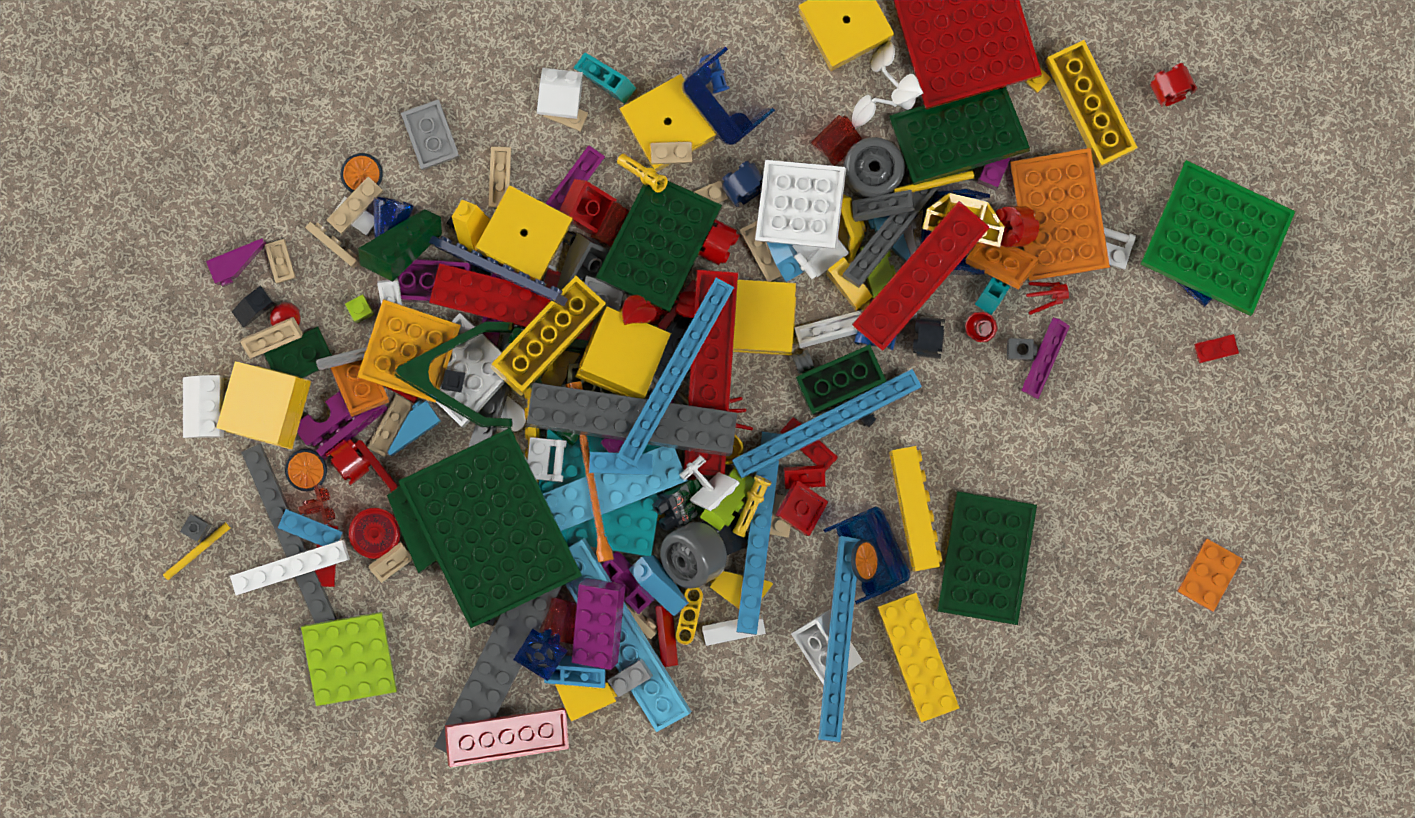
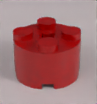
(1173, 85)
(1019, 224)
(718, 243)
(348, 462)

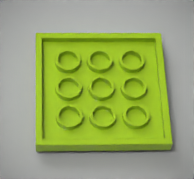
(349, 658)

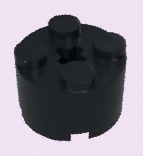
(929, 337)

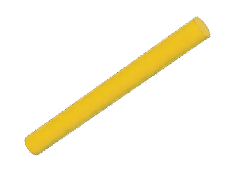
(937, 182)
(196, 551)

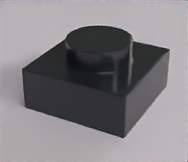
(453, 380)

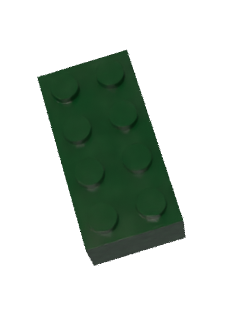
(840, 379)

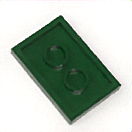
(299, 355)

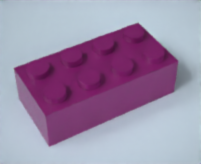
(418, 279)
(598, 623)

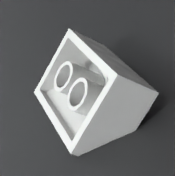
(202, 406)
(813, 642)

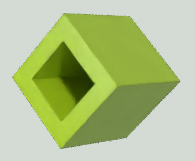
(359, 309)

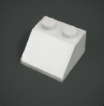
(559, 93)

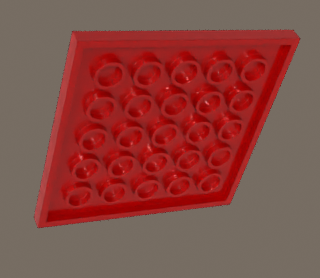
(966, 46)

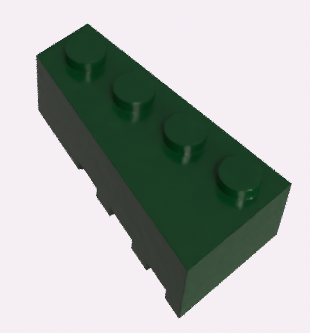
(401, 245)
(411, 530)

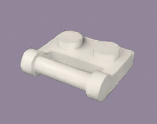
(1118, 255)
(539, 458)

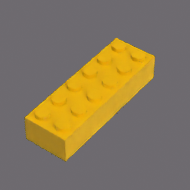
(1091, 104)
(548, 336)
(914, 508)
(918, 657)

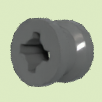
(803, 361)

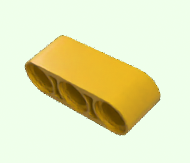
(689, 625)

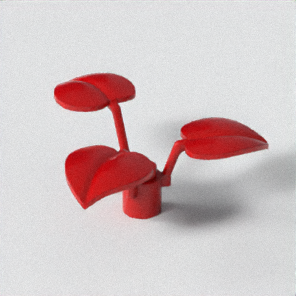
(641, 311)

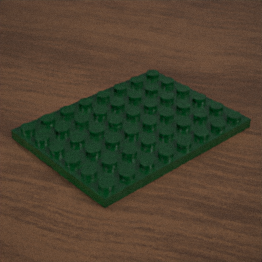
(490, 527)

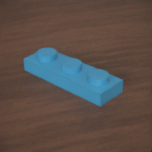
(308, 529)

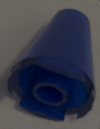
(389, 214)

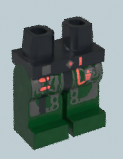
(677, 505)

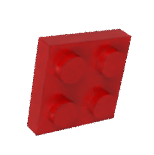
(802, 508)

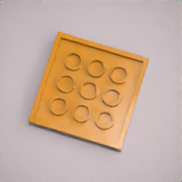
(400, 337)

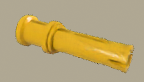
(627, 162)
(753, 495)

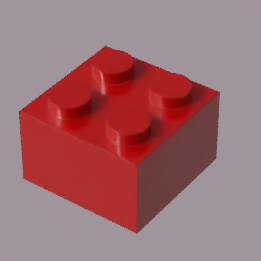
(586, 205)

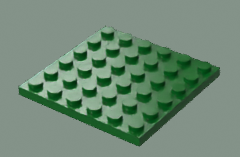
(1218, 238)

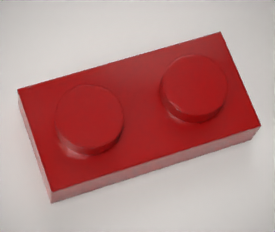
(1216, 348)
(808, 475)

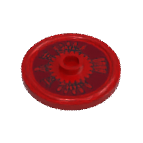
(374, 532)

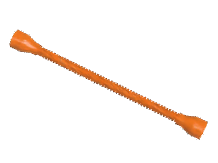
(603, 550)

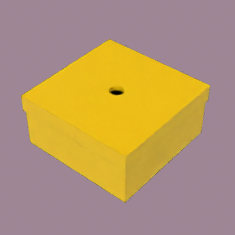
(845, 28)
(666, 117)
(524, 233)
(765, 317)
(622, 355)
(263, 404)

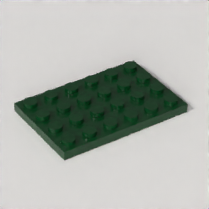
(958, 135)
(659, 244)
(987, 558)

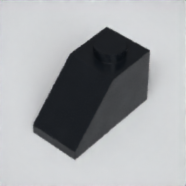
(253, 306)

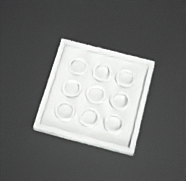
(800, 204)
(480, 380)

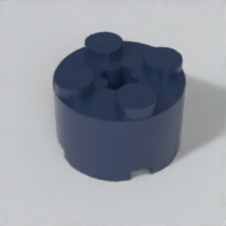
(743, 184)

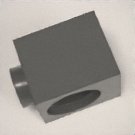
(1012, 353)
(195, 528)

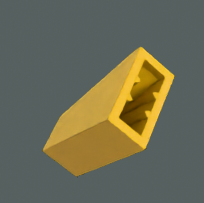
(469, 224)
(857, 297)
(730, 587)
(585, 700)

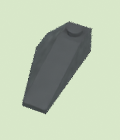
(582, 260)

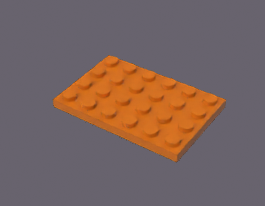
(1068, 209)

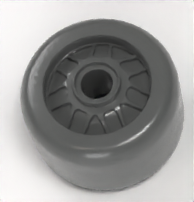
(861, 179)
(693, 555)

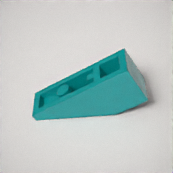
(605, 77)
(992, 295)

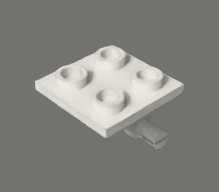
(818, 260)
(713, 491)

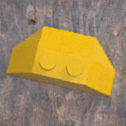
(981, 208)
(850, 232)

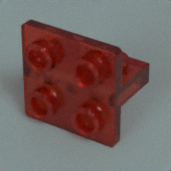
(837, 139)
(611, 224)
(319, 505)
(562, 619)

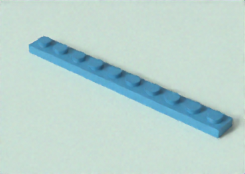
(675, 372)
(826, 423)
(757, 551)
(838, 643)

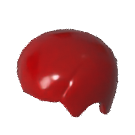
(285, 311)
(987, 323)

